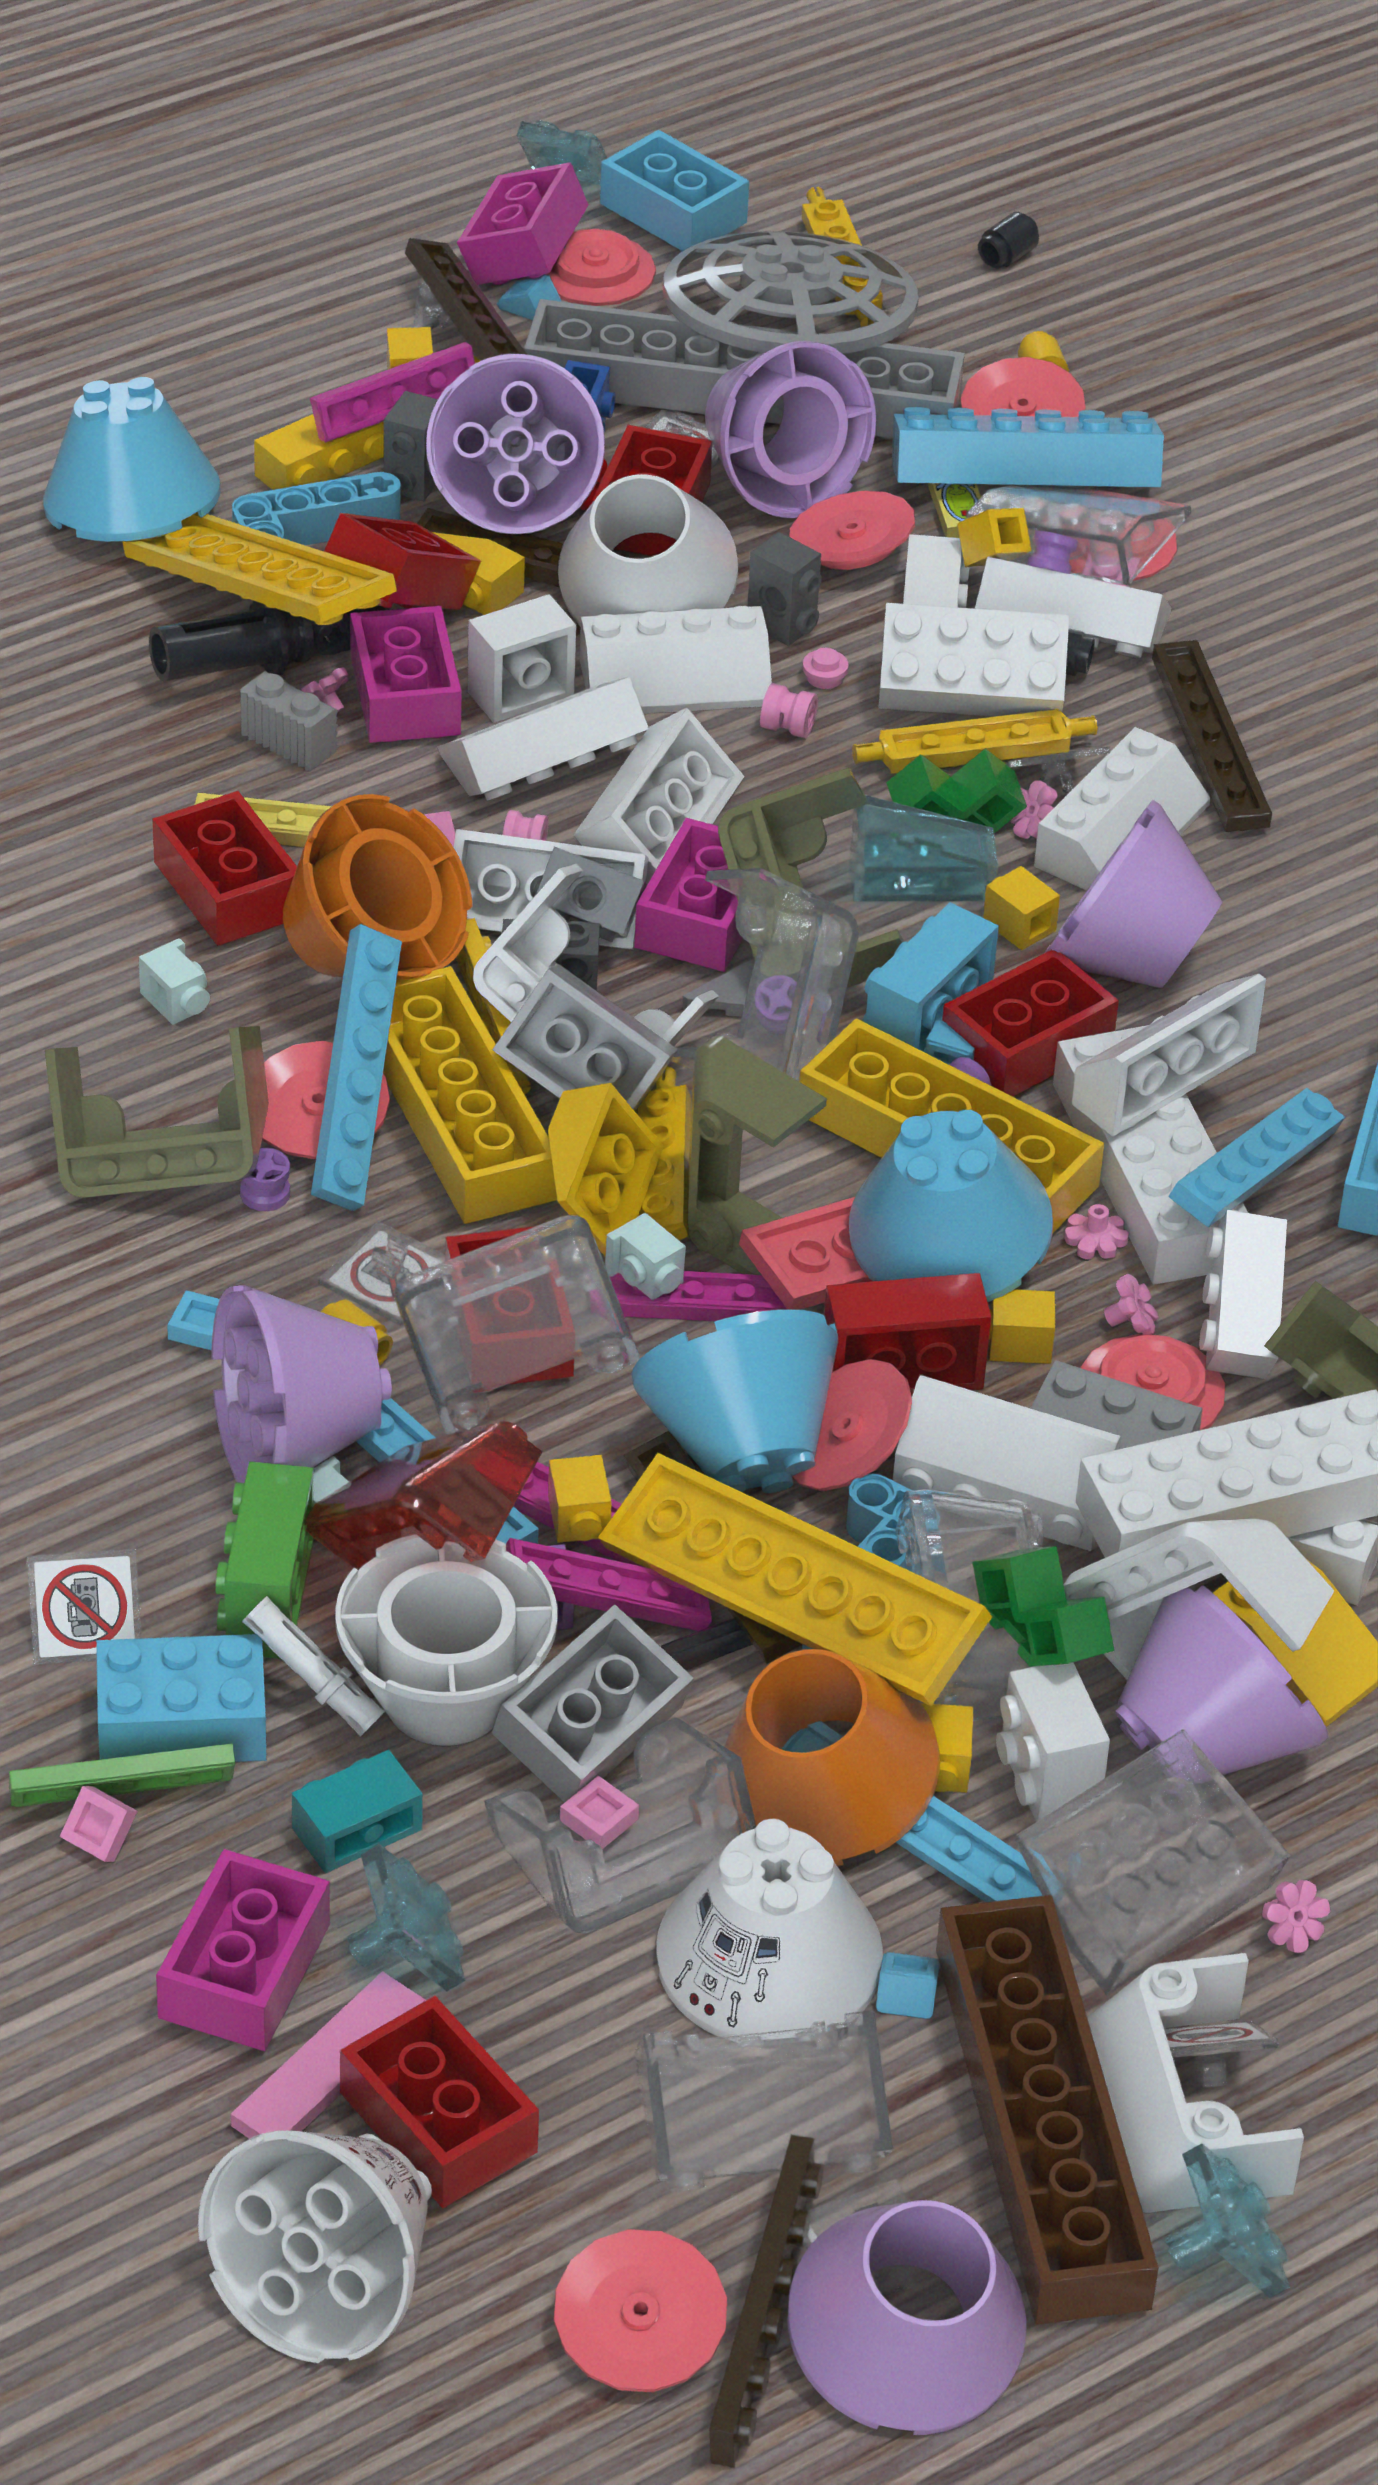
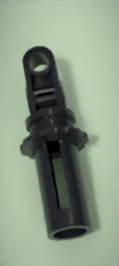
(244, 640)

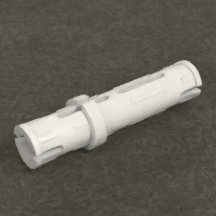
(313, 1666)

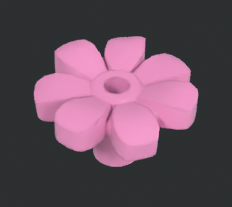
(327, 688)
(1039, 803)
(1096, 1233)
(1132, 1306)
(1296, 1915)

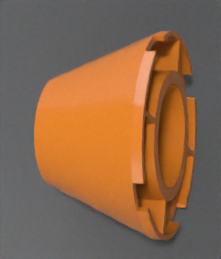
(381, 871)
(859, 1789)

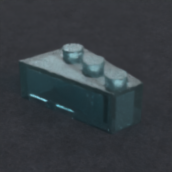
(918, 855)

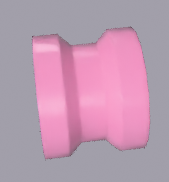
(526, 827)

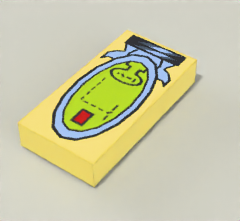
(953, 503)

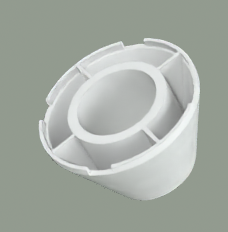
(689, 575)
(445, 1634)

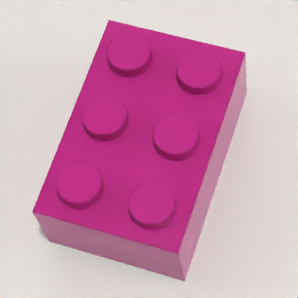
(523, 224)
(405, 674)
(683, 912)
(243, 1949)

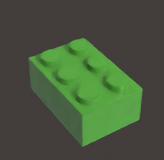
(266, 1546)

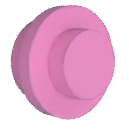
(825, 668)

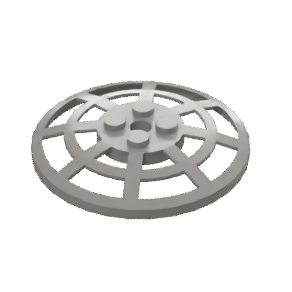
(793, 275)

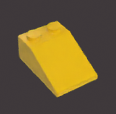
(601, 1158)
(1335, 1662)

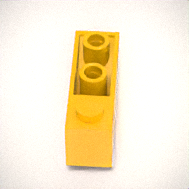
(498, 576)

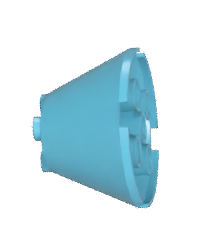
(127, 466)
(950, 1205)
(746, 1395)

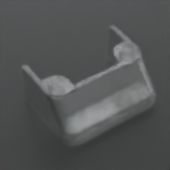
(797, 971)

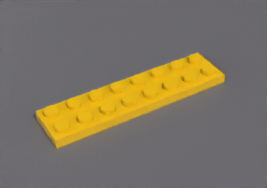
(264, 568)
(795, 1577)

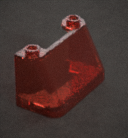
(436, 1488)

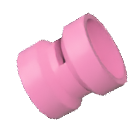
(788, 710)

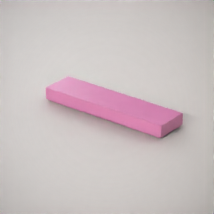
(312, 2075)

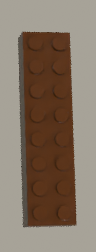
(1046, 2111)

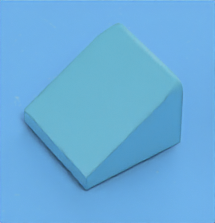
(524, 296)
(947, 1044)
(907, 1985)

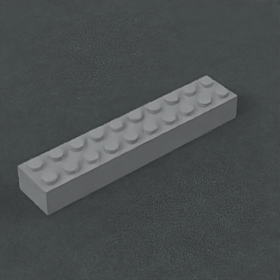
(674, 368)

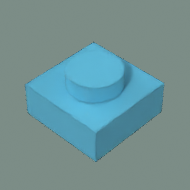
(193, 1320)

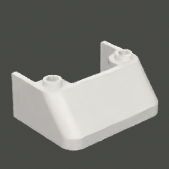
(531, 947)
(1246, 1551)
(1148, 2092)

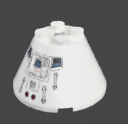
(769, 1938)
(315, 2240)

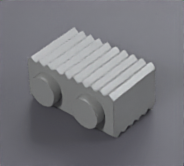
(288, 720)

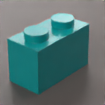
(356, 1810)

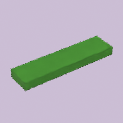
(122, 1775)

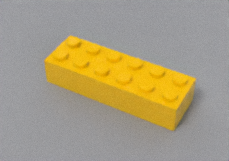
(882, 1081)
(464, 1101)

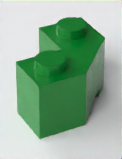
(979, 792)
(1030, 1602)

